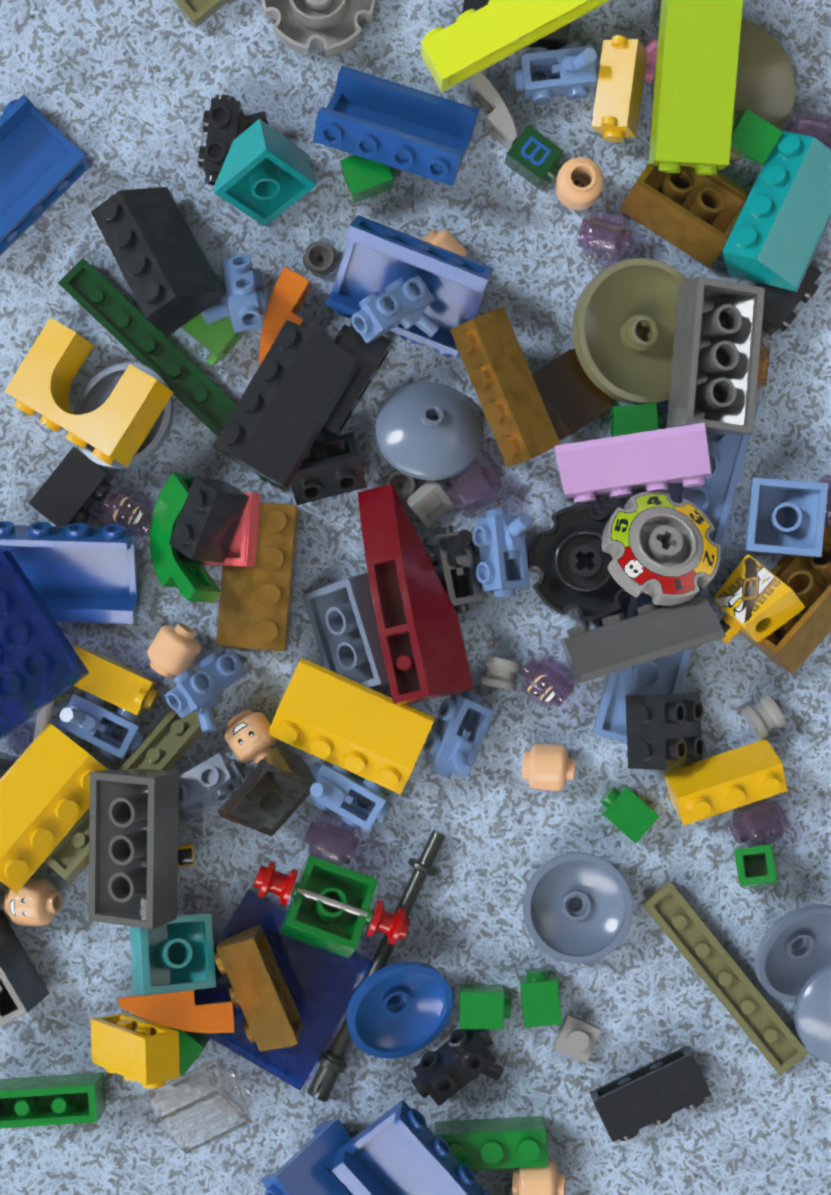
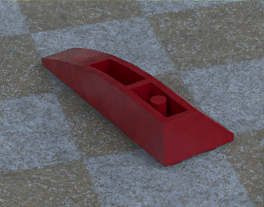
(411, 607)

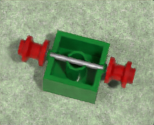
(330, 906)

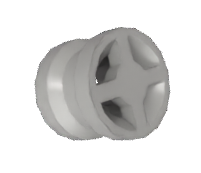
(500, 673)
(764, 716)

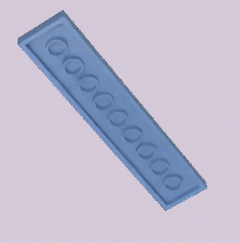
(667, 673)

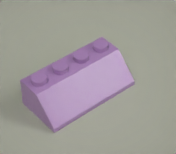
(634, 462)

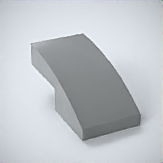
(499, 121)

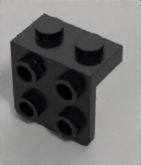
(664, 730)

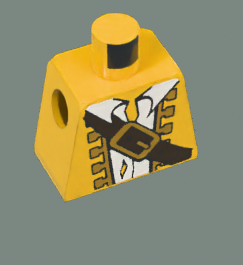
(755, 602)

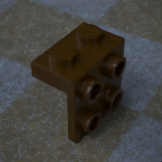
(569, 395)

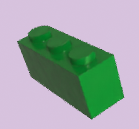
(52, 1100)
(496, 1142)

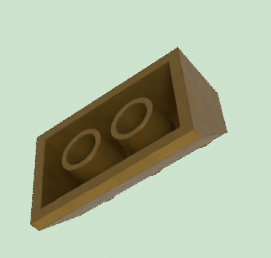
(687, 209)
(259, 989)

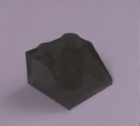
(270, 792)

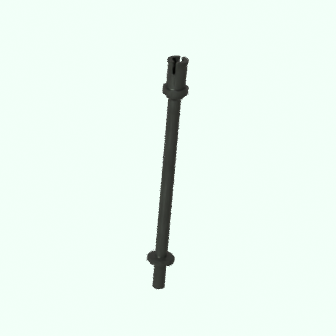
(333, 1061)

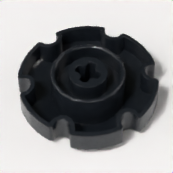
(556, 558)

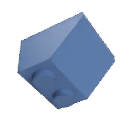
(786, 517)

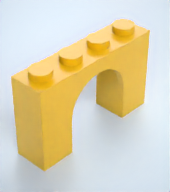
(114, 427)

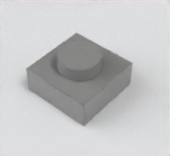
(429, 503)
(577, 1038)

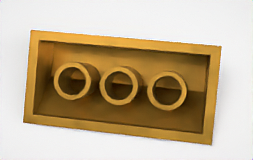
(505, 386)
(259, 598)
(804, 632)

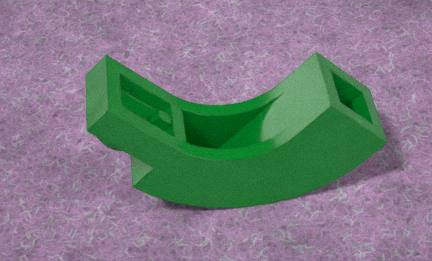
(170, 564)

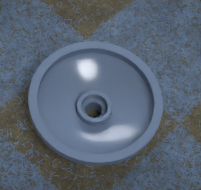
(99, 390)
(425, 446)
(581, 933)
(794, 951)
(814, 1014)

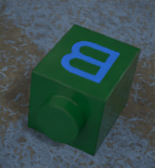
(534, 157)

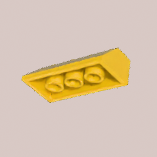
(350, 726)
(41, 802)

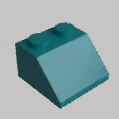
(264, 173)
(173, 956)

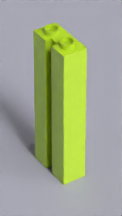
(695, 85)

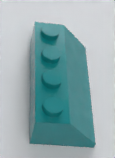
(783, 215)

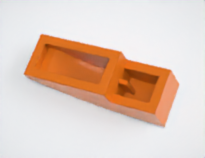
(283, 305)
(179, 1012)

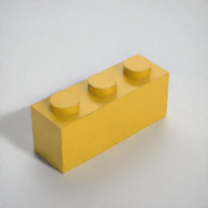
(725, 782)
(135, 1049)

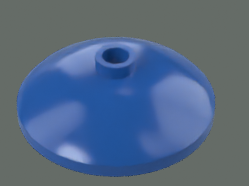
(399, 1009)

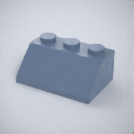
(348, 630)

